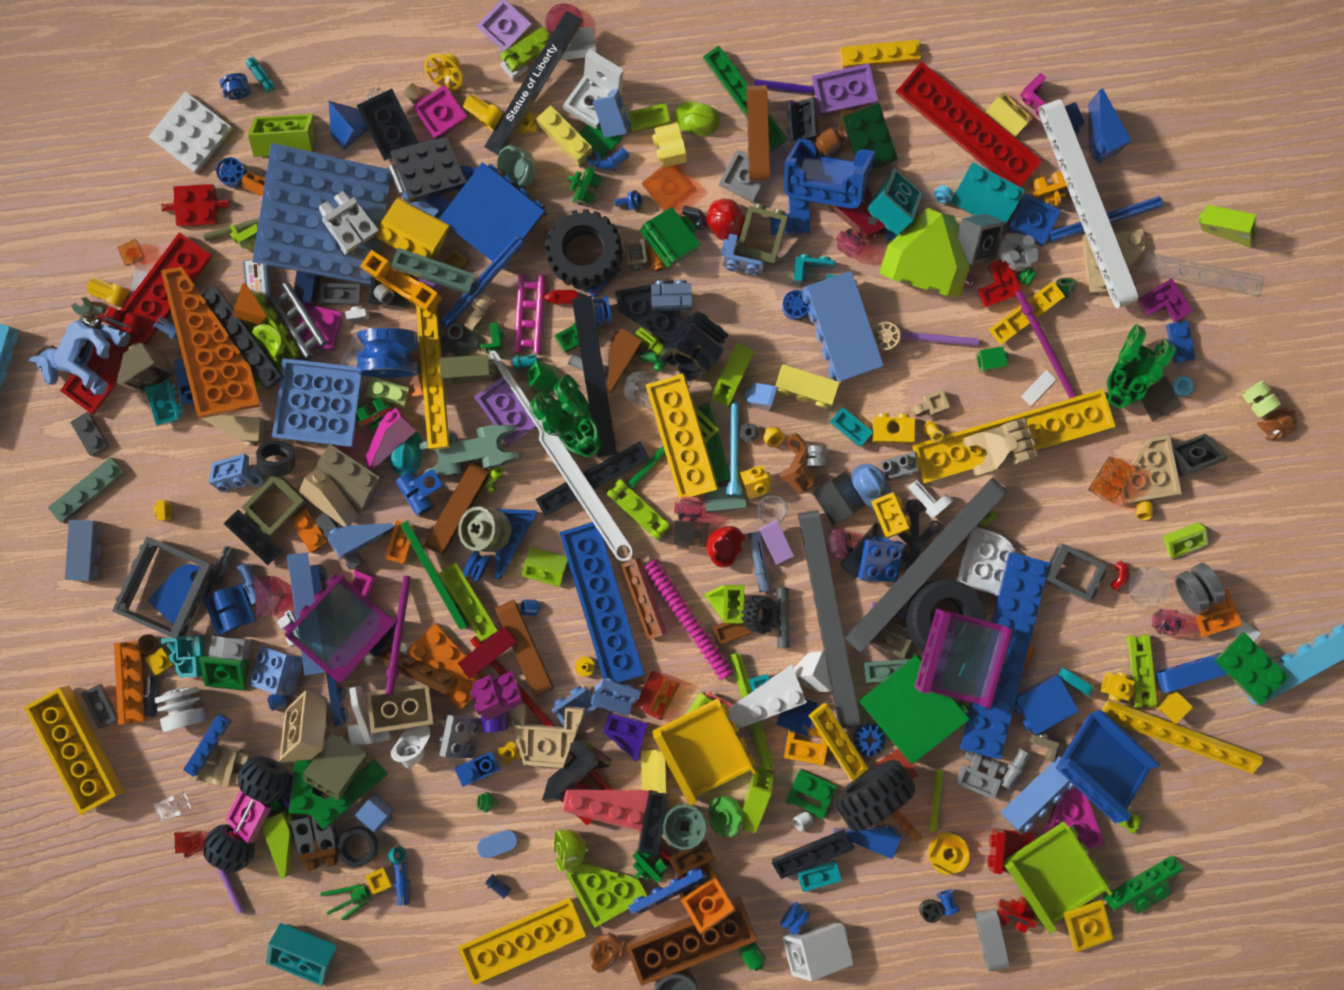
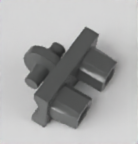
(900, 466)

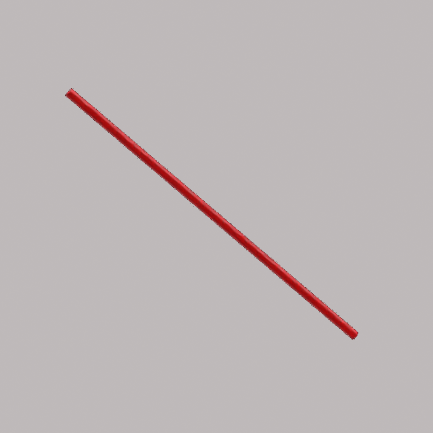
(547, 722)

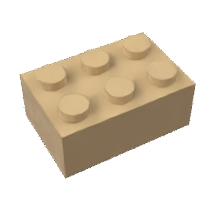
(405, 709)

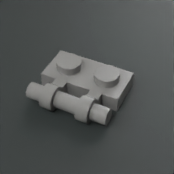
(977, 781)

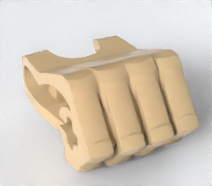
(1004, 446)

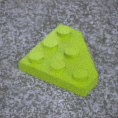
(604, 891)

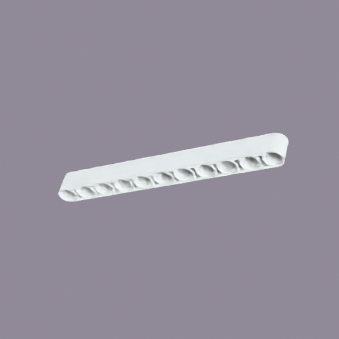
(1088, 203)

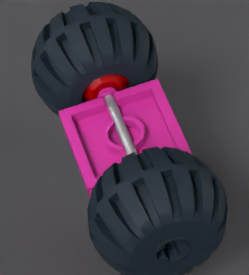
(233, 845)

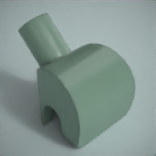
(87, 308)

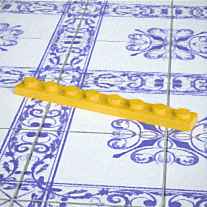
(432, 383)
(1182, 737)

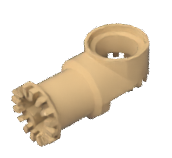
(480, 307)

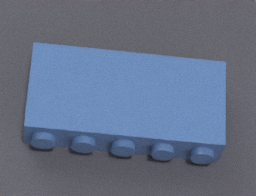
(842, 326)

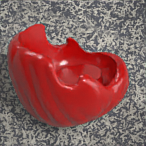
(725, 218)
(725, 545)

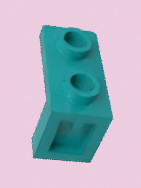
(806, 260)

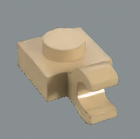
(933, 403)

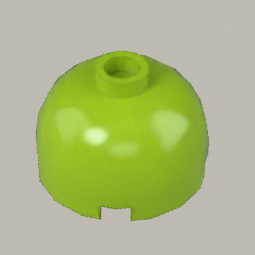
(569, 849)

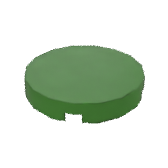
(726, 816)

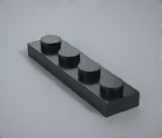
(813, 853)

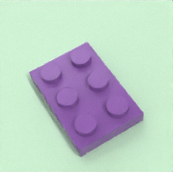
(844, 89)
(505, 409)

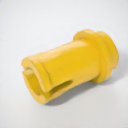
(932, 429)

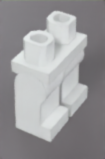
(347, 222)

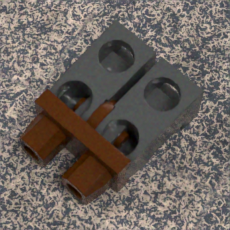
(315, 842)

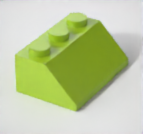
(286, 130)

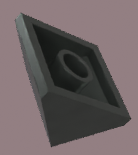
(1196, 454)
(839, 498)

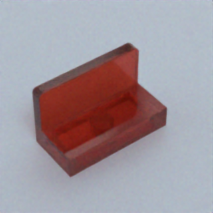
(656, 695)

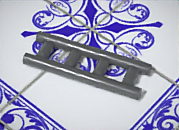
(308, 322)

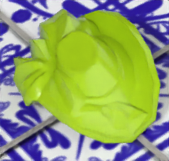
(270, 340)

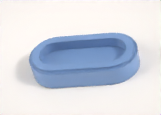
(497, 843)

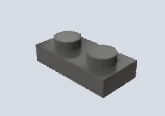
(340, 293)
(90, 434)
(100, 706)

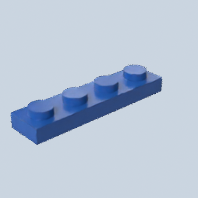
(662, 894)

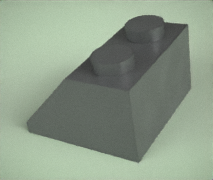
(980, 237)

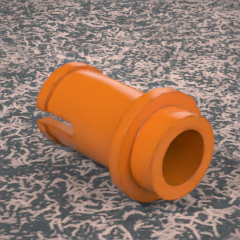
(656, 262)

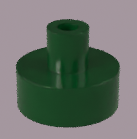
(1066, 285)

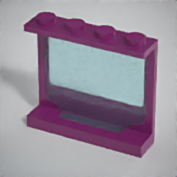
(338, 628)
(963, 658)

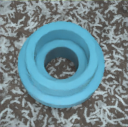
(943, 194)

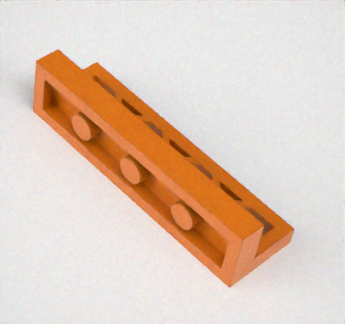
(130, 683)

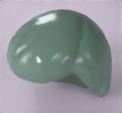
(517, 165)

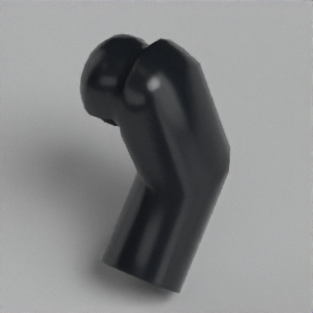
(697, 214)

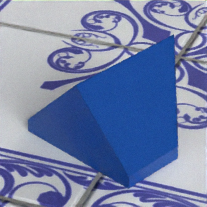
(345, 123)

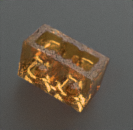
(1111, 479)

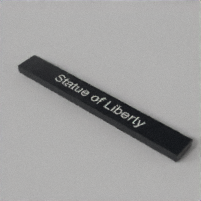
(534, 82)

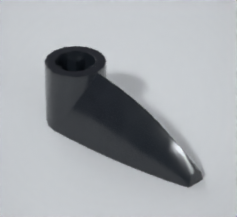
(852, 562)

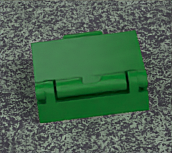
(670, 236)

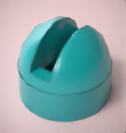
(402, 852)

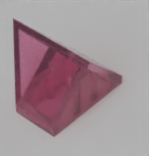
(271, 595)

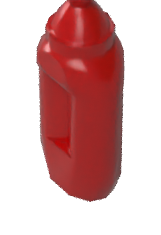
(560, 297)

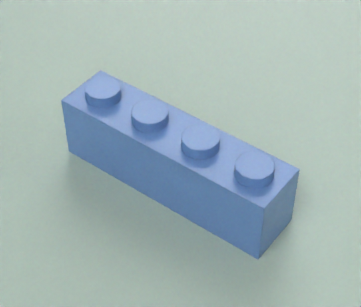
(1037, 798)

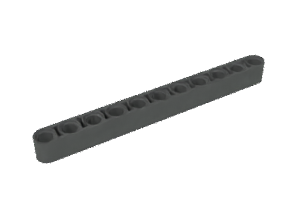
(925, 565)
(829, 618)

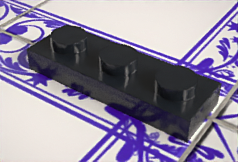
(252, 537)
(653, 822)

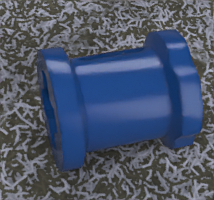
(948, 902)

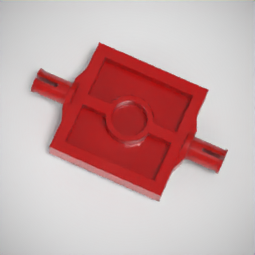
(195, 205)

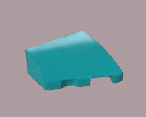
(186, 654)

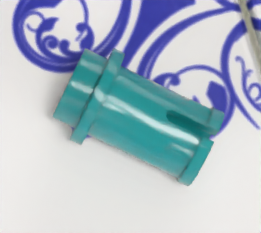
(523, 361)

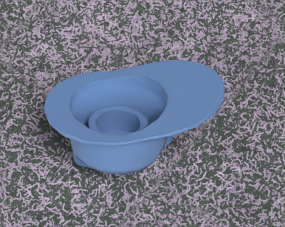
(869, 483)

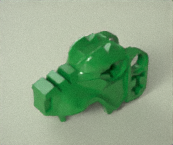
(1137, 368)
(568, 417)

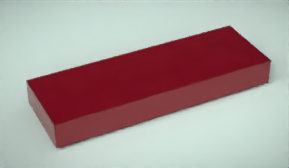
(487, 652)

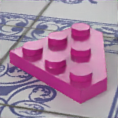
(1076, 812)

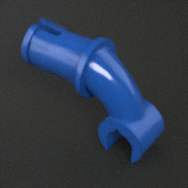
(610, 163)

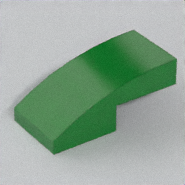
(568, 338)

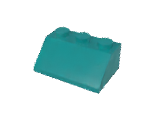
(986, 193)
(300, 954)

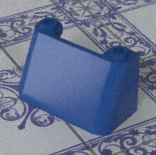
(826, 178)

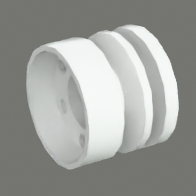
(180, 708)

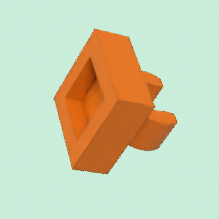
(418, 385)

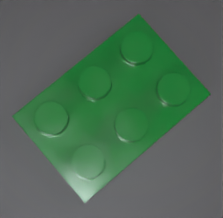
(1251, 668)

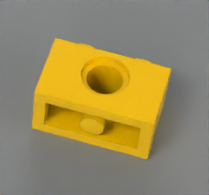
(905, 426)

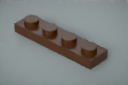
(420, 672)

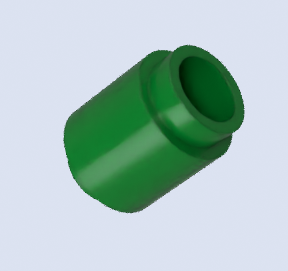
(752, 956)

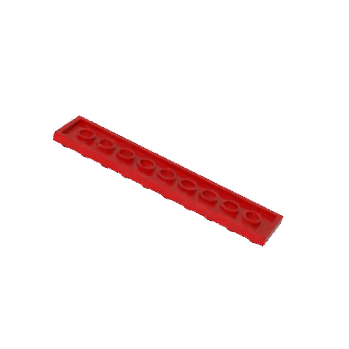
(147, 304)

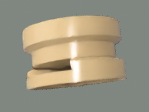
(887, 335)

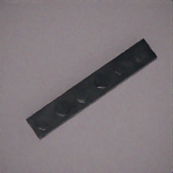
(243, 338)
(596, 476)

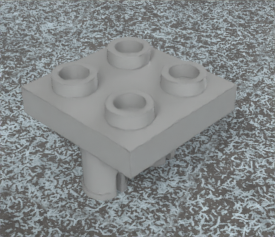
(459, 736)

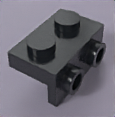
(803, 119)

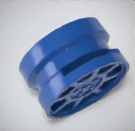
(235, 87)
(231, 172)
(794, 305)
(600, 313)
(476, 566)
(794, 918)

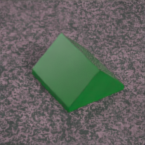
(224, 672)

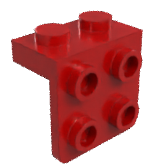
(1003, 845)

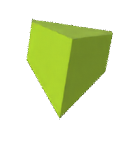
(727, 602)

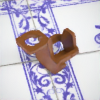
(797, 466)

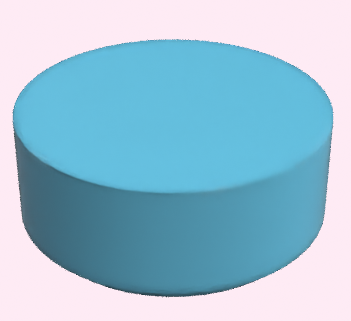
(1183, 386)

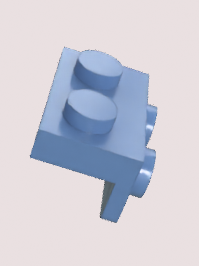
(614, 696)
(580, 698)

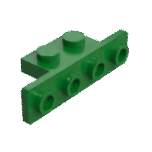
(1146, 887)

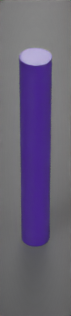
(784, 86)

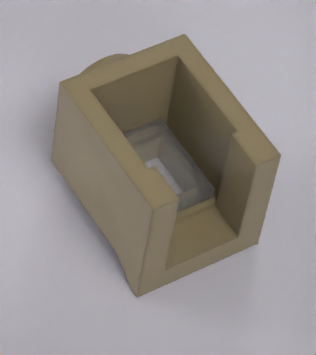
(636, 255)

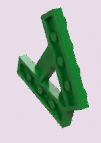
(328, 810)

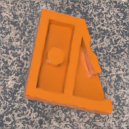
(1218, 618)

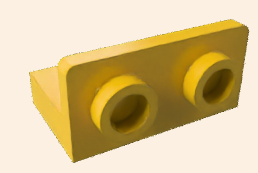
(890, 515)

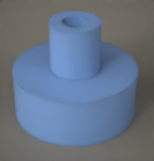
(257, 476)

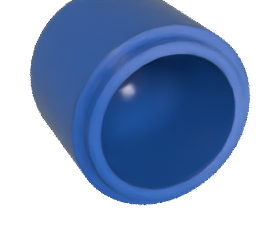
(530, 607)
(277, 701)

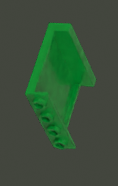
(910, 717)

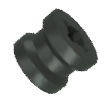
(934, 913)

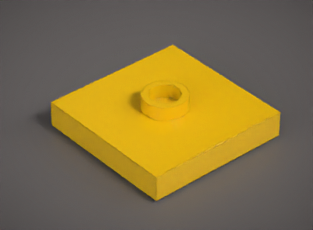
(1088, 926)

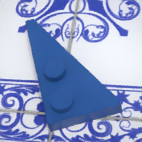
(520, 522)

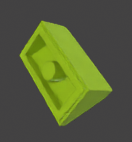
(1185, 540)

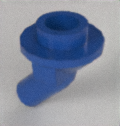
(633, 199)

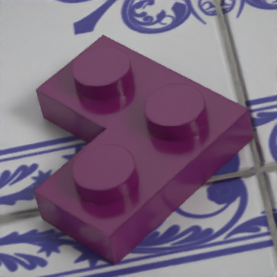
(1166, 296)

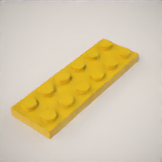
(681, 436)
(521, 940)

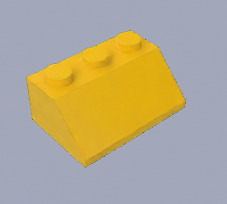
(413, 230)

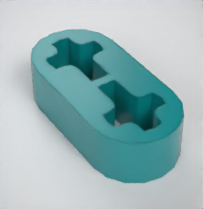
(1076, 682)

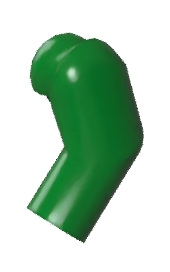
(652, 357)

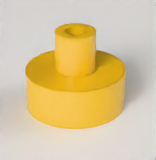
(773, 437)
(590, 666)

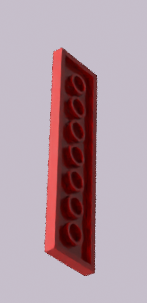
(967, 125)

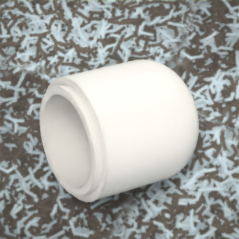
(803, 820)

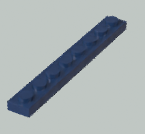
(336, 693)

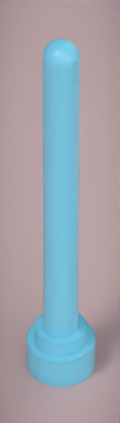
(734, 487)

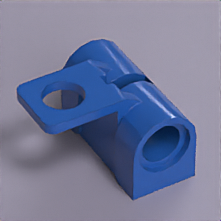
(416, 492)

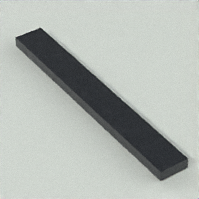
(594, 373)

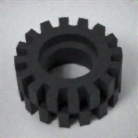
(768, 616)

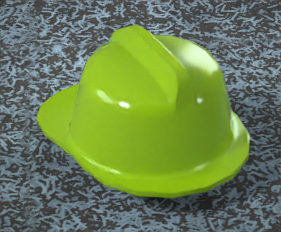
(697, 118)

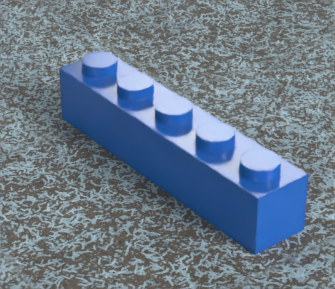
(207, 745)

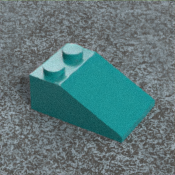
(895, 202)

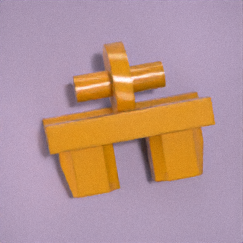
(1042, 188)

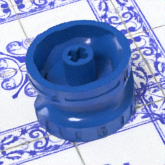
(387, 353)

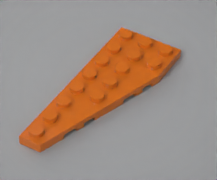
(214, 366)

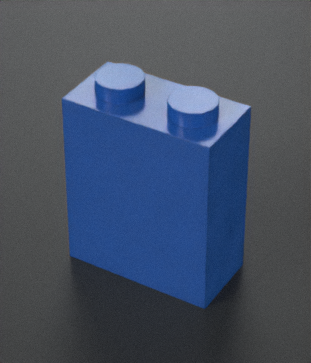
(1044, 704)

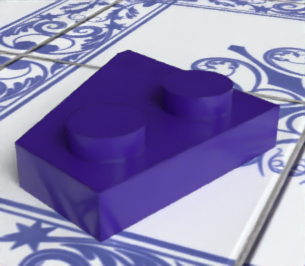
(626, 733)

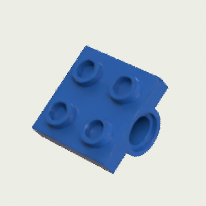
(881, 560)
(229, 609)

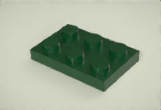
(869, 131)

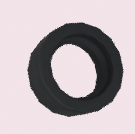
(275, 448)
(343, 854)

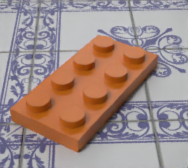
(441, 653)

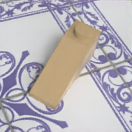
(243, 428)
(327, 496)

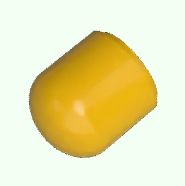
(1146, 507)

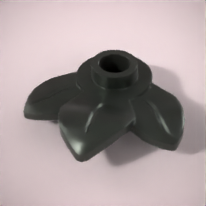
(458, 345)

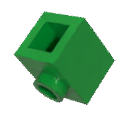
(992, 359)

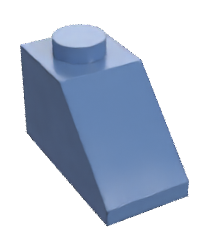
(760, 395)

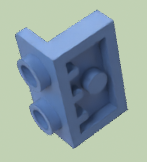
(230, 473)

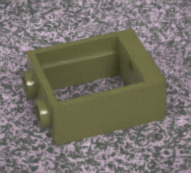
(761, 209)
(467, 369)
(289, 490)

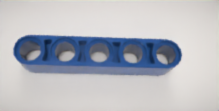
(1189, 673)

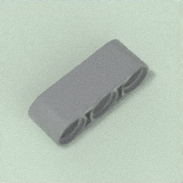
(991, 940)

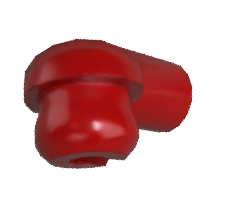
(1123, 575)

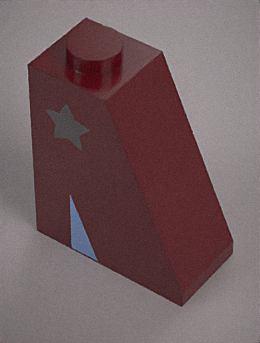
(860, 218)

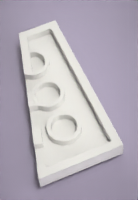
(771, 698)

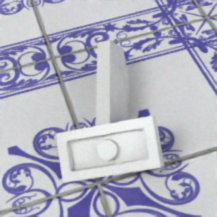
(361, 733)

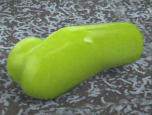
(492, 478)

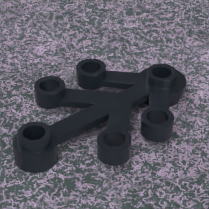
(915, 542)

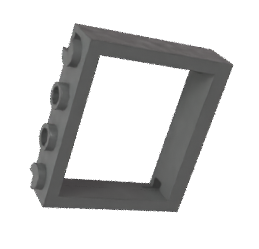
(192, 602)

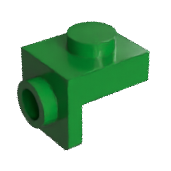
(497, 336)

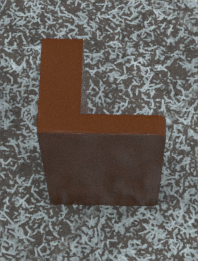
(691, 859)

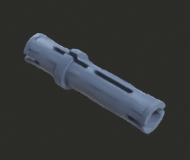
(761, 570)

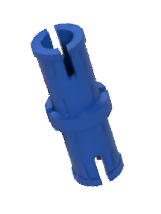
(401, 884)

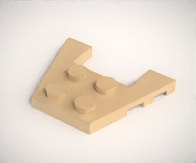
(545, 744)

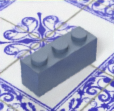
(83, 550)

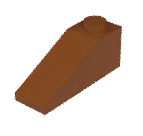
(623, 351)

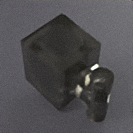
(685, 534)

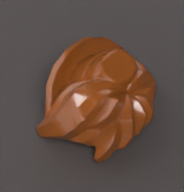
(1279, 423)
(605, 952)

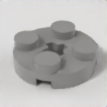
(1025, 245)

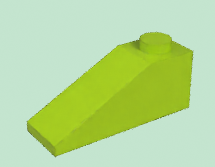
(280, 840)

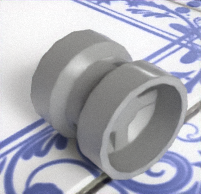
(817, 456)

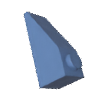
(355, 537)

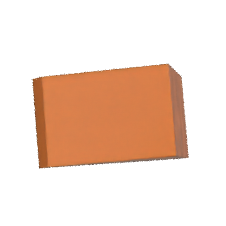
(247, 307)

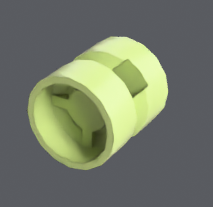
(1265, 404)

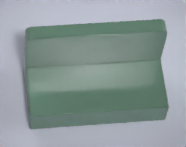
(719, 501)

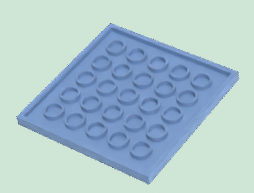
(290, 219)

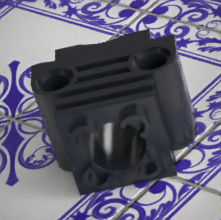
(694, 346)

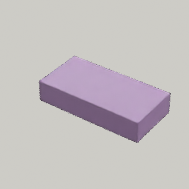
(776, 542)

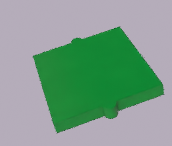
(597, 140)

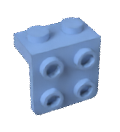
(735, 263)
(276, 671)

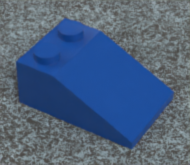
(1106, 130)

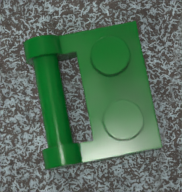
(813, 787)

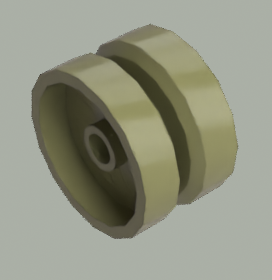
(484, 529)

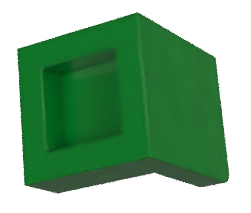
(542, 376)

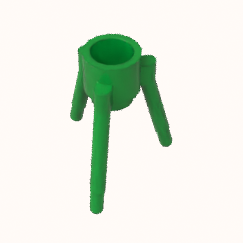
(359, 896)

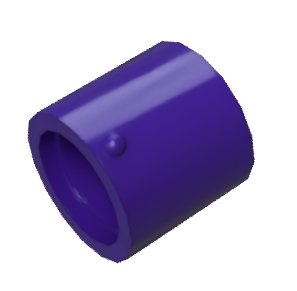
(496, 724)

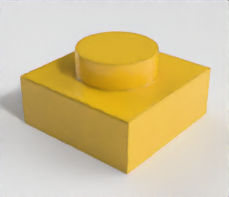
(163, 510)
(159, 661)
(378, 880)

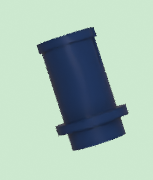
(498, 886)

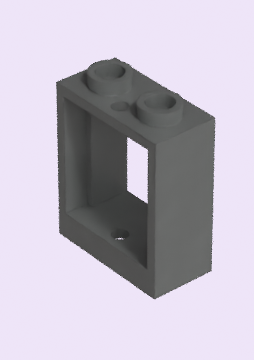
(1056, 562)

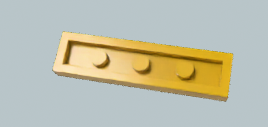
(880, 53)
(838, 742)

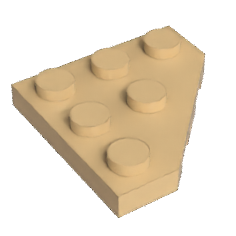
(1131, 245)
(1154, 472)

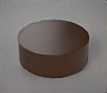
(147, 644)

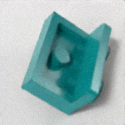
(163, 403)

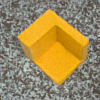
(1174, 707)

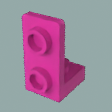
(1030, 92)

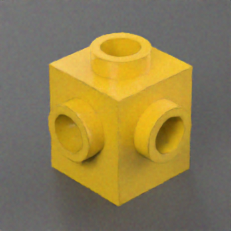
(756, 481)
(1117, 686)

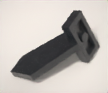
(566, 778)

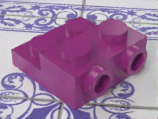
(496, 695)

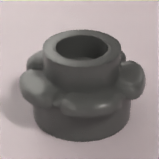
(749, 437)

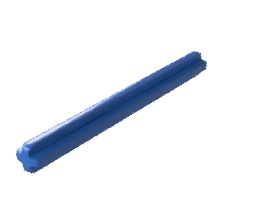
(1113, 216)
(482, 281)

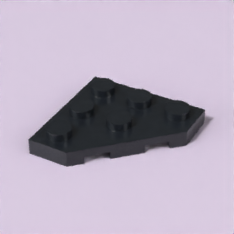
(637, 305)

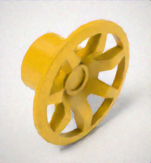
(446, 69)

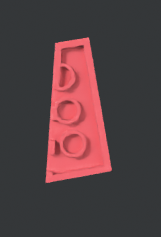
(613, 807)

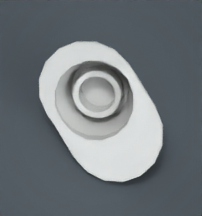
(411, 746)

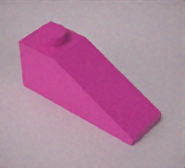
(391, 433)

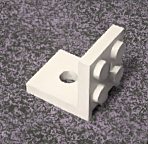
(598, 81)

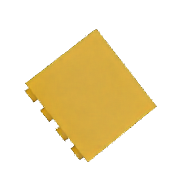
(703, 749)

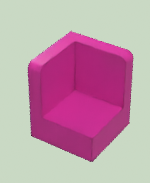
(364, 582)

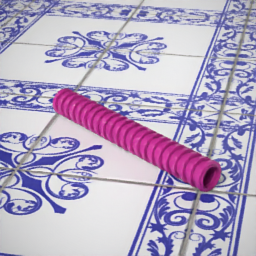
(688, 619)

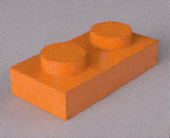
(308, 530)
(398, 545)

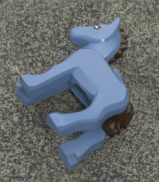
(76, 350)

